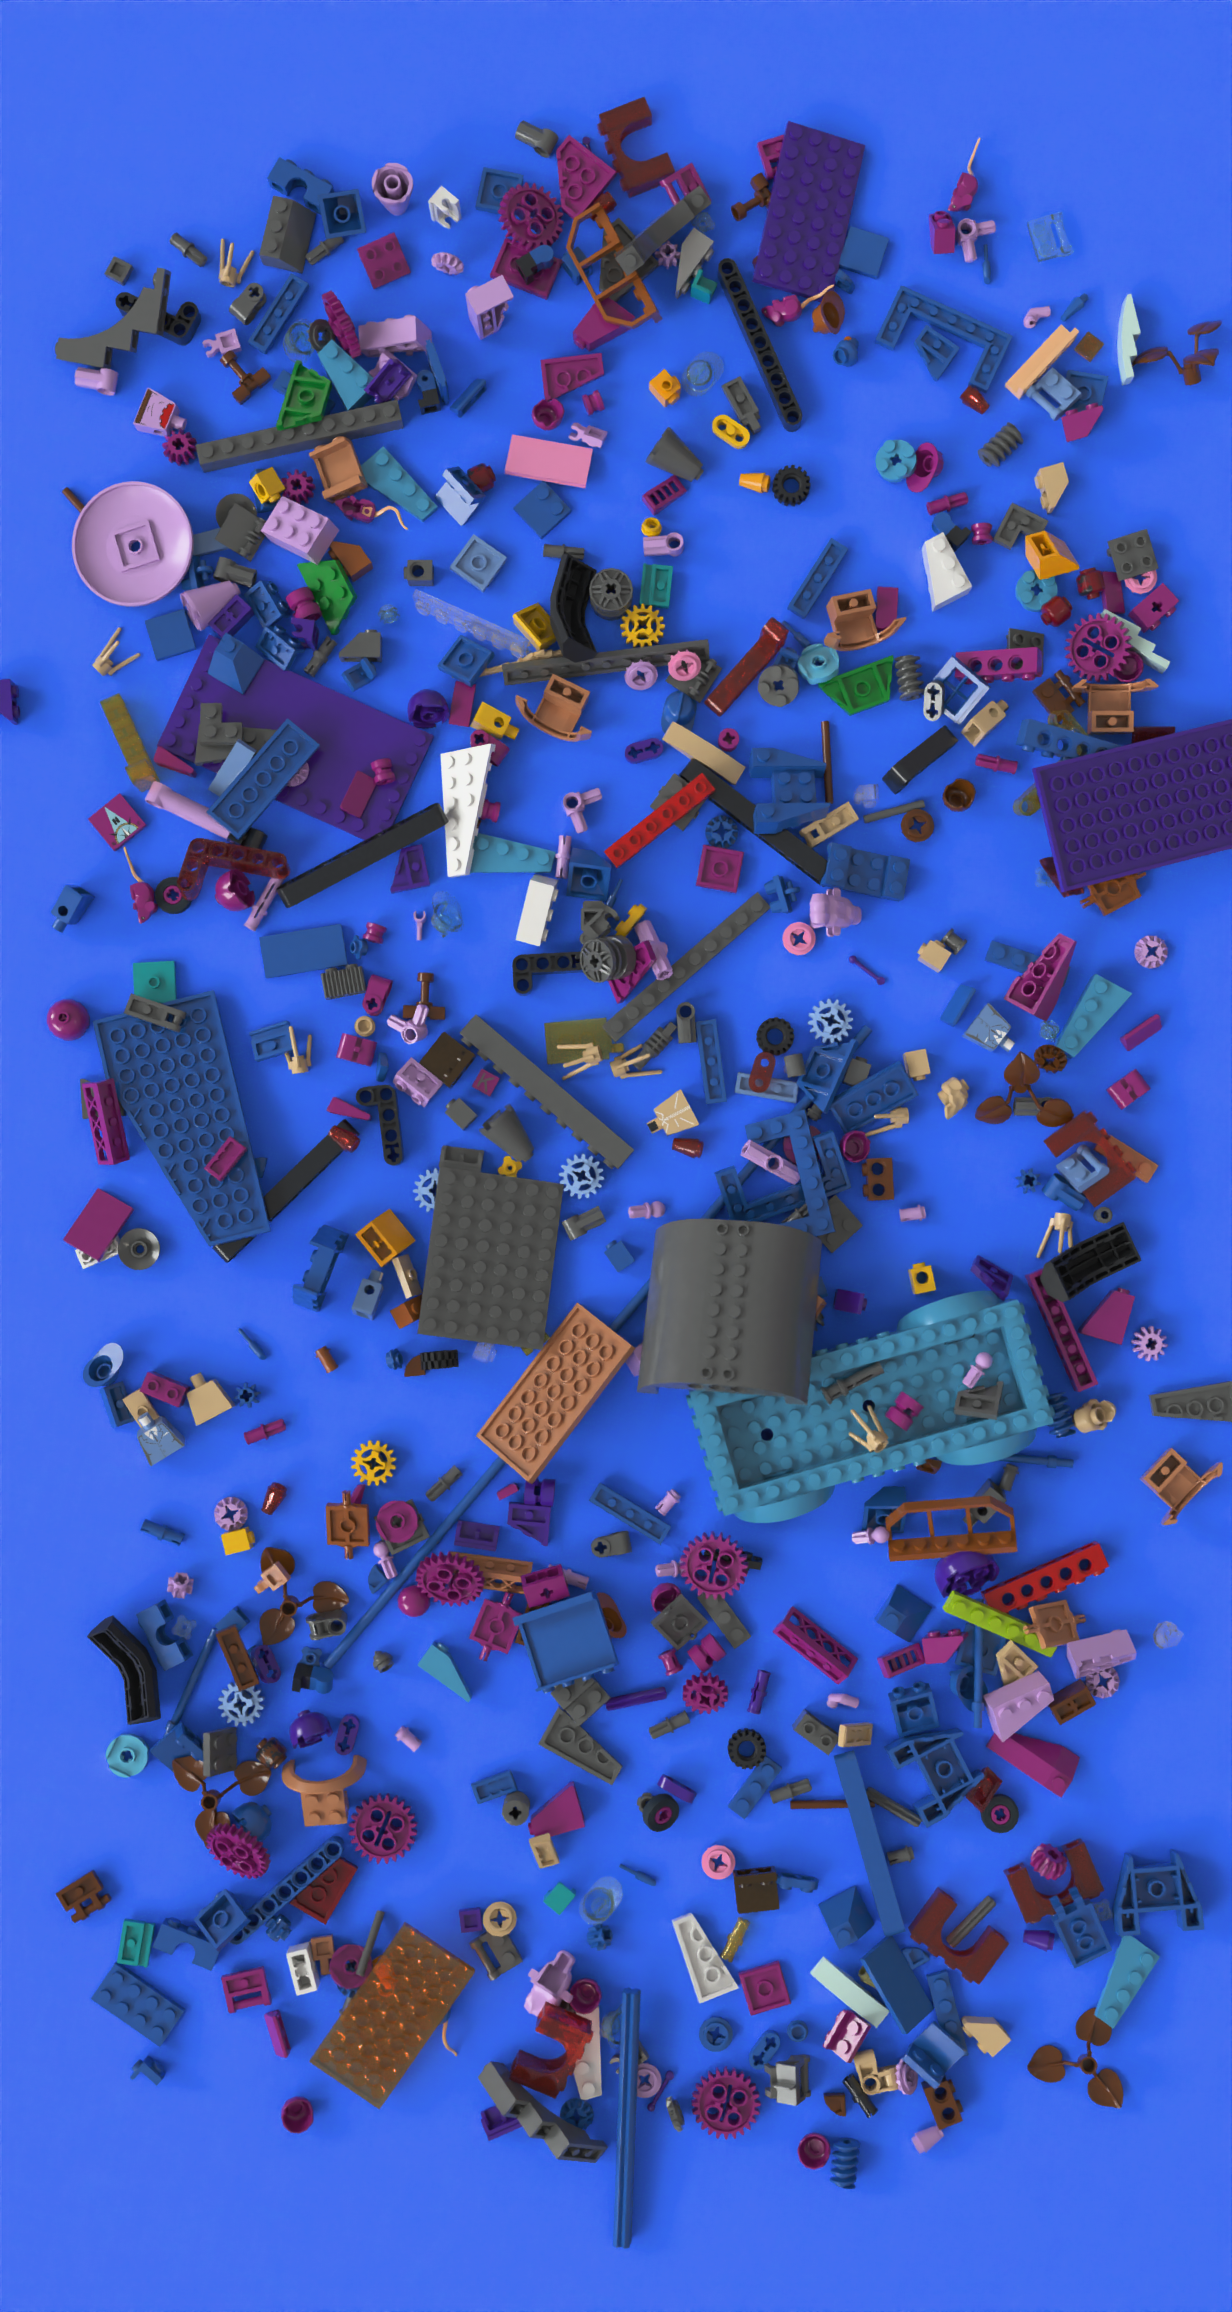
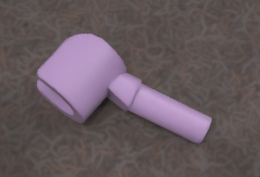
(419, 924)

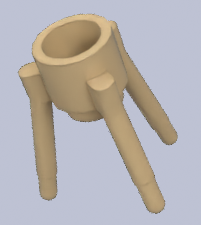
(228, 275)
(104, 664)
(591, 1056)
(298, 1063)
(620, 1066)
(897, 1116)
(1063, 1224)
(875, 1440)

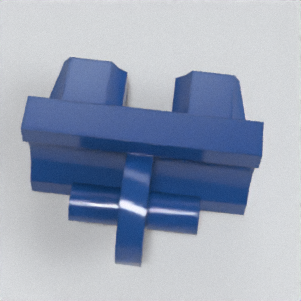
(198, 574)
(778, 886)

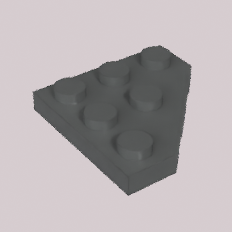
(612, 272)

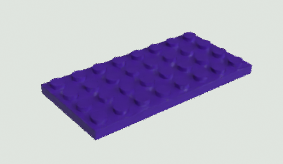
(808, 211)

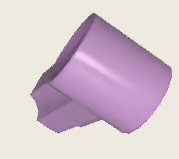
(102, 381)
(660, 545)

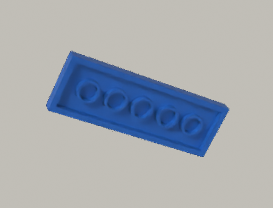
(263, 779)

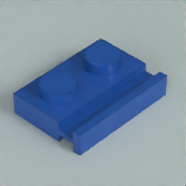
(271, 1041)

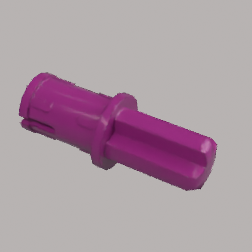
(947, 503)
(996, 763)
(265, 1431)

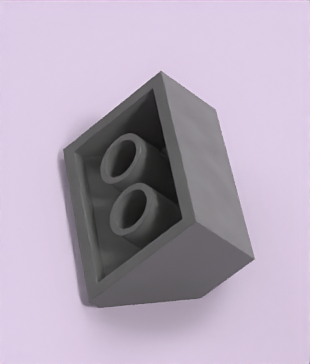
(287, 235)

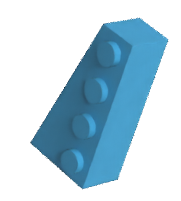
(1093, 1009)

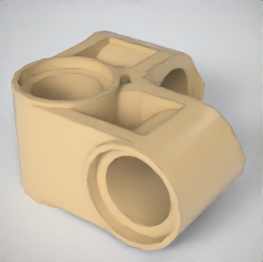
(867, 2068)

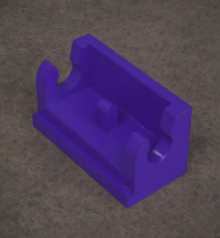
(388, 381)
(231, 617)
(308, 631)
(476, 1535)
(496, 2124)

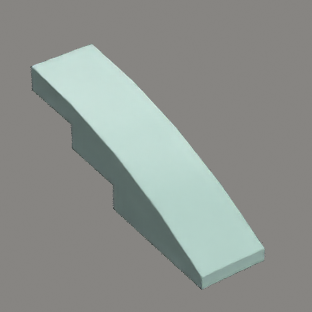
(1127, 333)
(1141, 645)
(849, 1991)

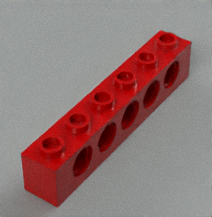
(660, 820)
(1052, 1568)

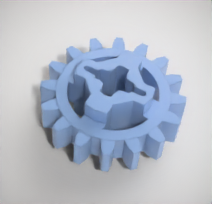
(820, 1018)
(586, 1167)
(426, 1190)
(243, 1711)

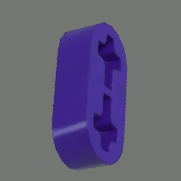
(642, 746)
(265, 1664)
(351, 1736)
(677, 1788)

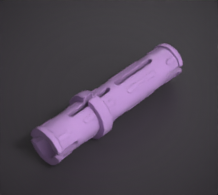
(252, 922)

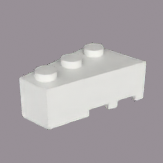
(944, 572)
(537, 910)

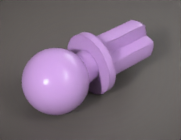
(656, 1209)
(983, 1361)
(869, 1536)
(381, 1550)
(669, 1569)

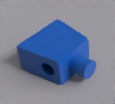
(70, 906)

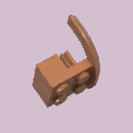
(854, 623)
(1111, 705)
(558, 710)
(1176, 1482)
(324, 1800)

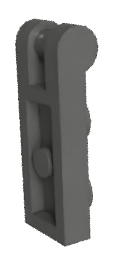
(154, 1012)

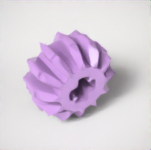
(1143, 1339)

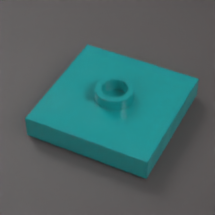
(155, 980)

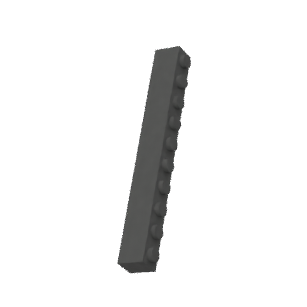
(275, 443)
(546, 1091)

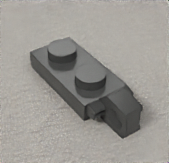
(742, 404)

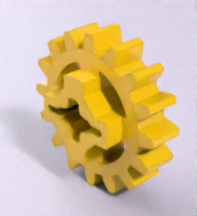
(637, 620)
(371, 1472)

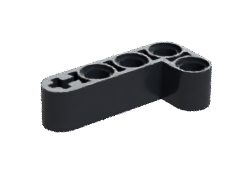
(174, 323)
(919, 759)
(532, 969)
(386, 1126)

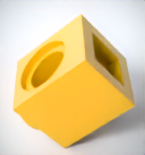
(267, 485)
(928, 1285)
(238, 1540)

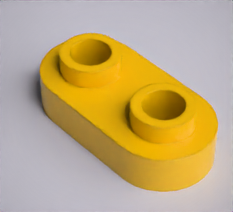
(732, 431)
(636, 914)

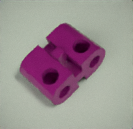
(356, 1049)
(1128, 1089)

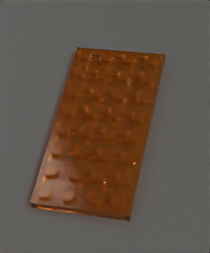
(392, 2015)

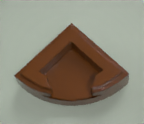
(414, 1368)
(931, 1466)
(836, 2102)

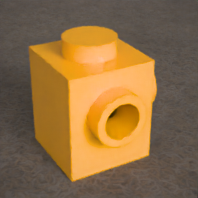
(665, 388)

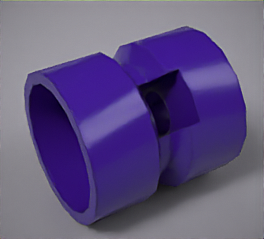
(546, 1495)

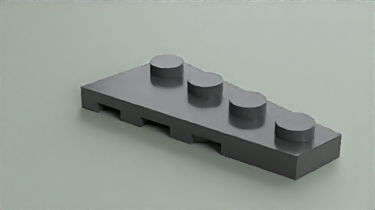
(216, 753)
(1198, 1402)
(579, 1747)

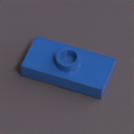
(494, 1786)

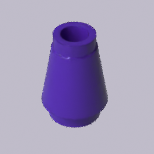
(1039, 1938)

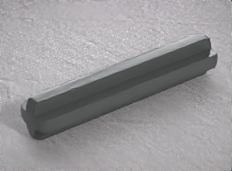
(893, 1807)
(970, 1921)

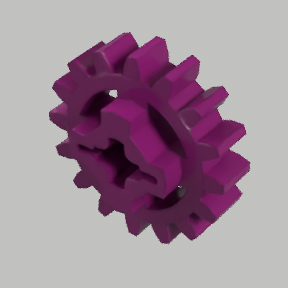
(705, 1693)

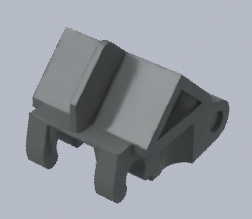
(594, 920)
(789, 2080)

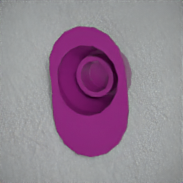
(928, 466)

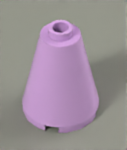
(393, 187)
(207, 602)

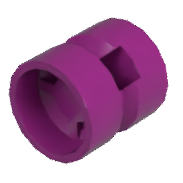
(303, 604)
(900, 1418)
(706, 1653)

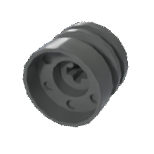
(611, 605)
(607, 958)

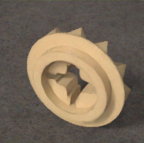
(491, 1913)

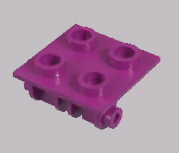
(383, 260)

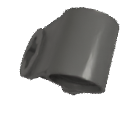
(247, 305)
(616, 1544)
(322, 1624)

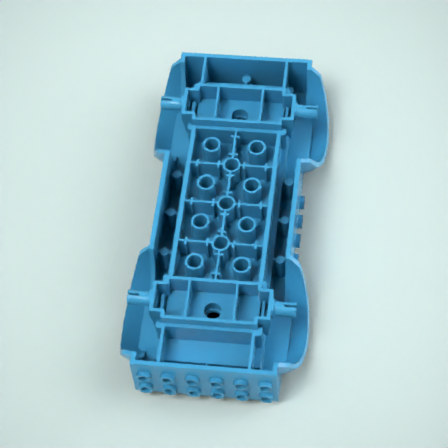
(921, 1358)

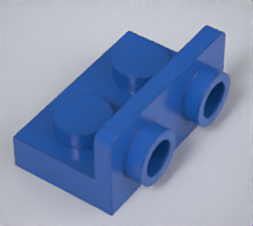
(267, 603)
(279, 646)

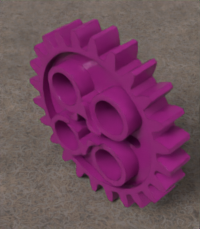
(540, 204)
(341, 324)
(1107, 630)
(695, 1560)
(439, 1570)
(366, 1821)
(238, 1850)
(706, 2098)

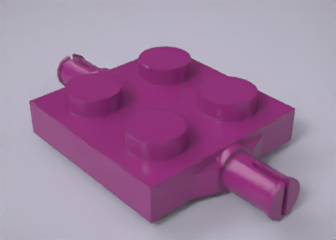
(495, 1626)

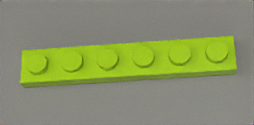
(993, 1621)

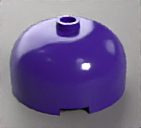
(958, 1568)

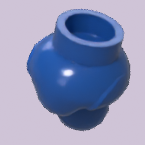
(846, 352)

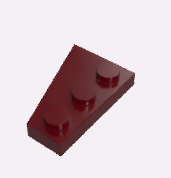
(326, 1890)

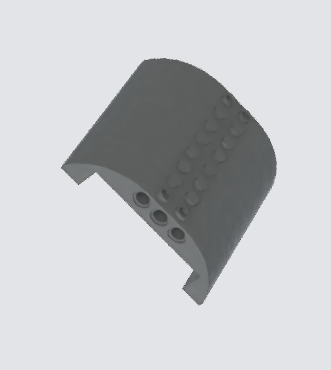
(731, 1309)

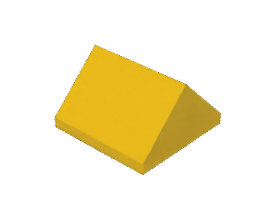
(535, 626)

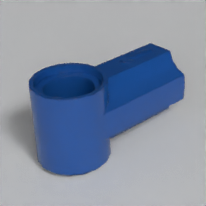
(1059, 1189)

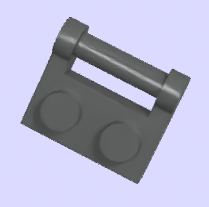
(503, 1949)

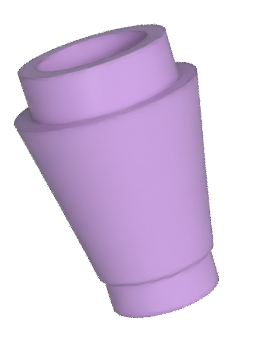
(927, 2138)

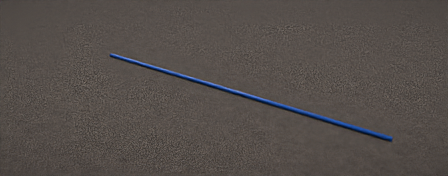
(498, 1464)

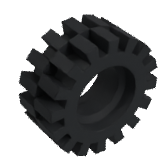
(791, 473)
(784, 1027)
(439, 1359)
(755, 1758)

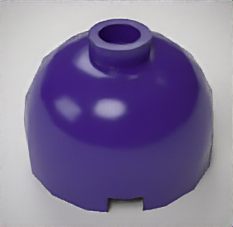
(427, 708)
(309, 1728)

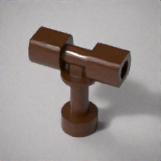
(761, 198)
(248, 381)
(434, 1013)

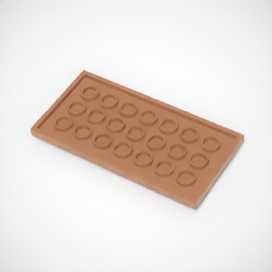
(555, 1392)

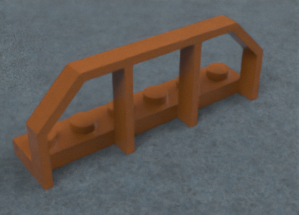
(614, 243)
(942, 1546)

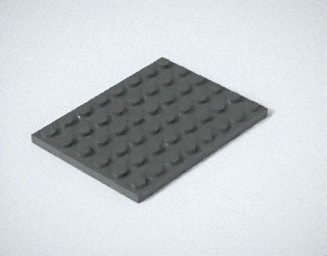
(490, 1258)

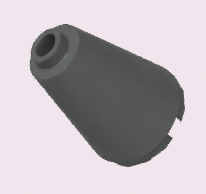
(675, 457)
(508, 1134)

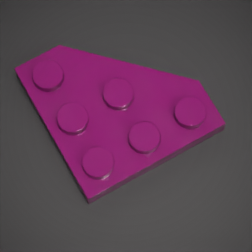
(580, 176)

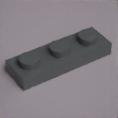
(725, 1619)

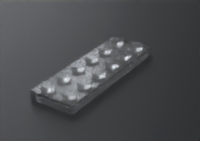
(466, 621)

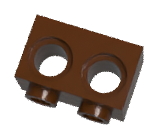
(885, 1179)
(939, 2102)

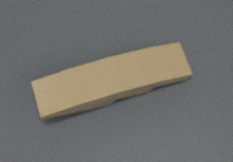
(704, 752)

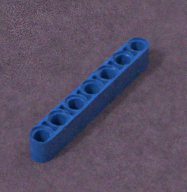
(294, 1883)

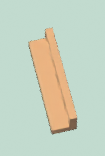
(1041, 361)

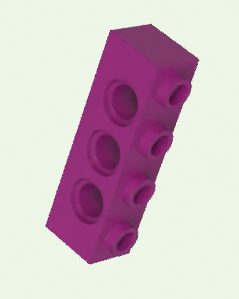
(1009, 658)

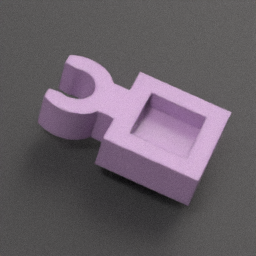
(225, 342)

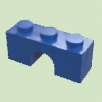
(287, 176)
(168, 1651)
(173, 1933)

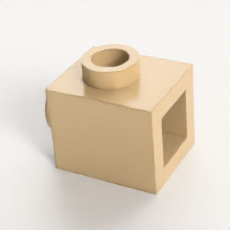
(933, 955)
(916, 1064)

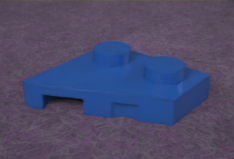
(935, 351)

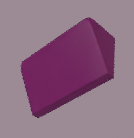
(1112, 595)
(358, 794)
(1141, 1032)
(277, 2033)

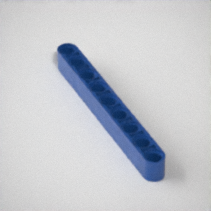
(869, 1843)

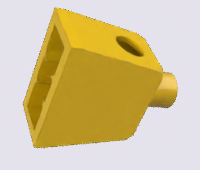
(485, 719)

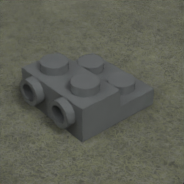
(581, 1698)

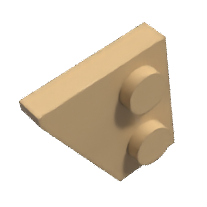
(1014, 1663)

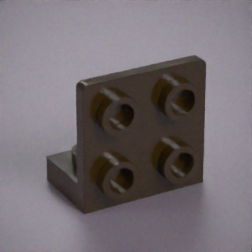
(447, 1060)
(756, 1889)

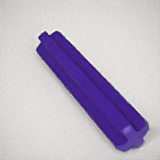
(636, 1698)

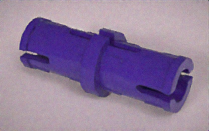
(759, 1692)

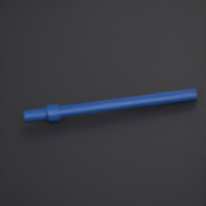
(1051, 1460)
(192, 1681)
(977, 1704)

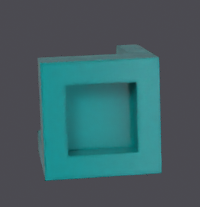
(703, 288)
(559, 1897)

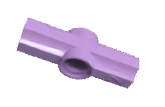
(661, 967)
(761, 1157)

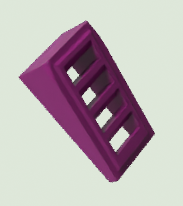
(647, 497)
(168, 760)
(343, 1108)
(885, 1668)

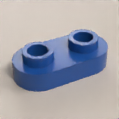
(790, 1880)

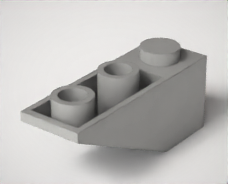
(694, 252)

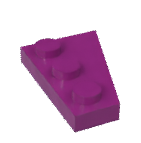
(569, 373)
(644, 960)

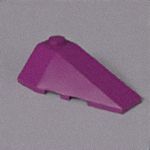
(1043, 980)
(1042, 1761)

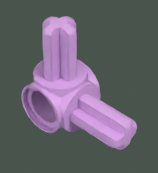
(975, 230)
(576, 813)
(416, 1024)

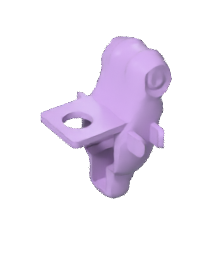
(833, 912)
(550, 1983)

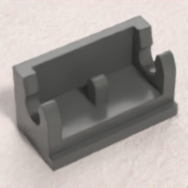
(461, 1158)

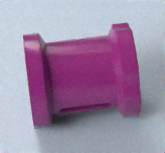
(670, 1662)

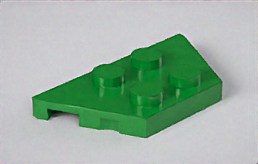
(304, 398)
(331, 590)
(861, 687)

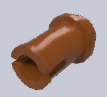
(326, 1359)

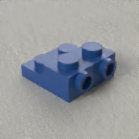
(913, 1709)
(222, 1919)

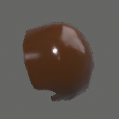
(959, 795)

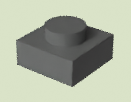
(119, 271)

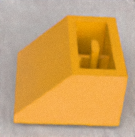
(1048, 555)
(385, 1237)

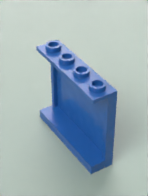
(567, 1641)

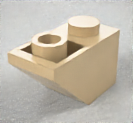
(1052, 483)
(987, 2032)

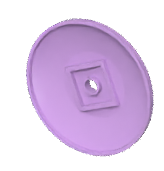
(112, 524)

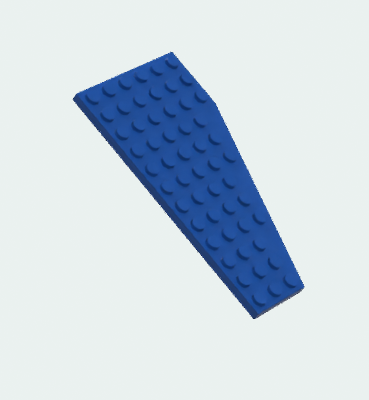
(185, 1108)

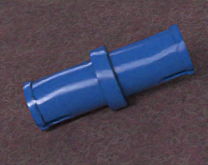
(162, 1532)

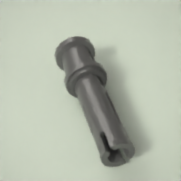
(843, 1386)

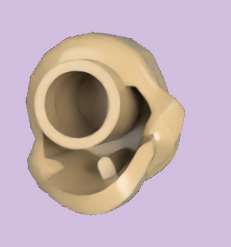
(953, 1096)
(1094, 1415)

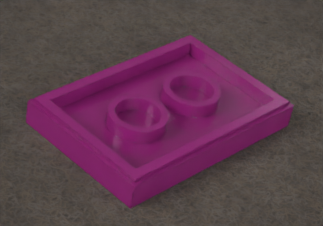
(506, 266)
(98, 1224)

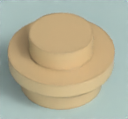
(364, 1026)

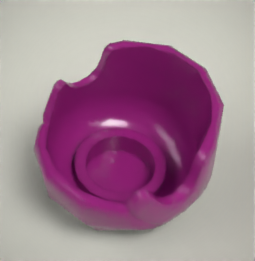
(548, 414)
(1131, 671)
(854, 1146)
(664, 1595)
(412, 1601)
(585, 1995)
(297, 2114)
(814, 2150)

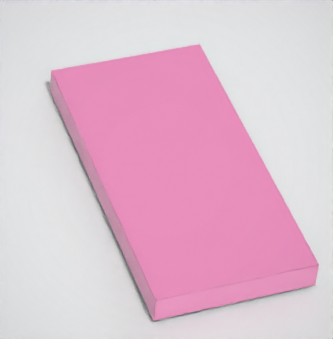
(548, 461)

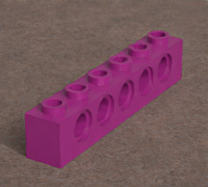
(1062, 1335)

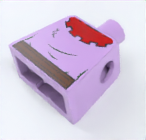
(158, 415)

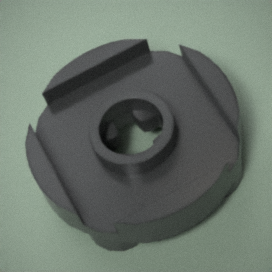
(767, 687)

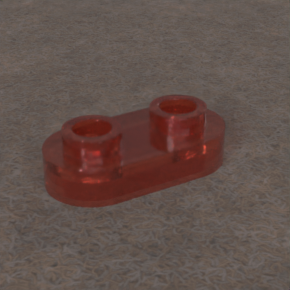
(762, 1072)

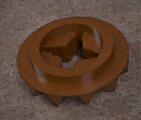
(920, 816)
(1047, 1052)

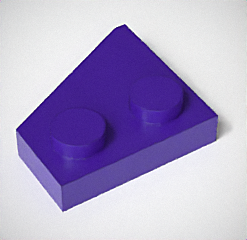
(411, 870)
(992, 1276)
(531, 1520)

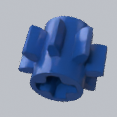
(1033, 1183)
(250, 1390)
(278, 1927)
(599, 1936)

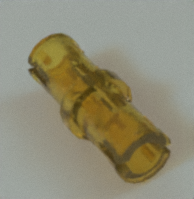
(735, 1939)

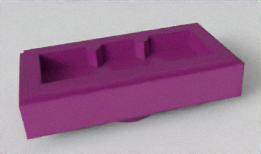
(225, 1158)

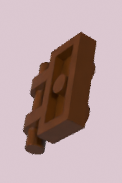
(1052, 699)
(81, 1890)

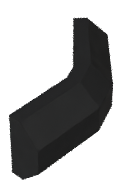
(568, 609)
(1089, 1262)
(135, 1668)

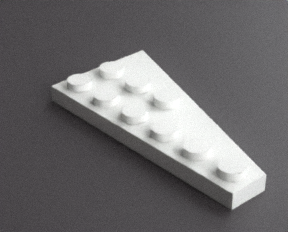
(463, 801)

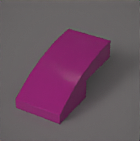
(886, 607)
(462, 704)

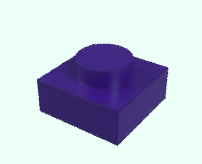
(470, 1920)

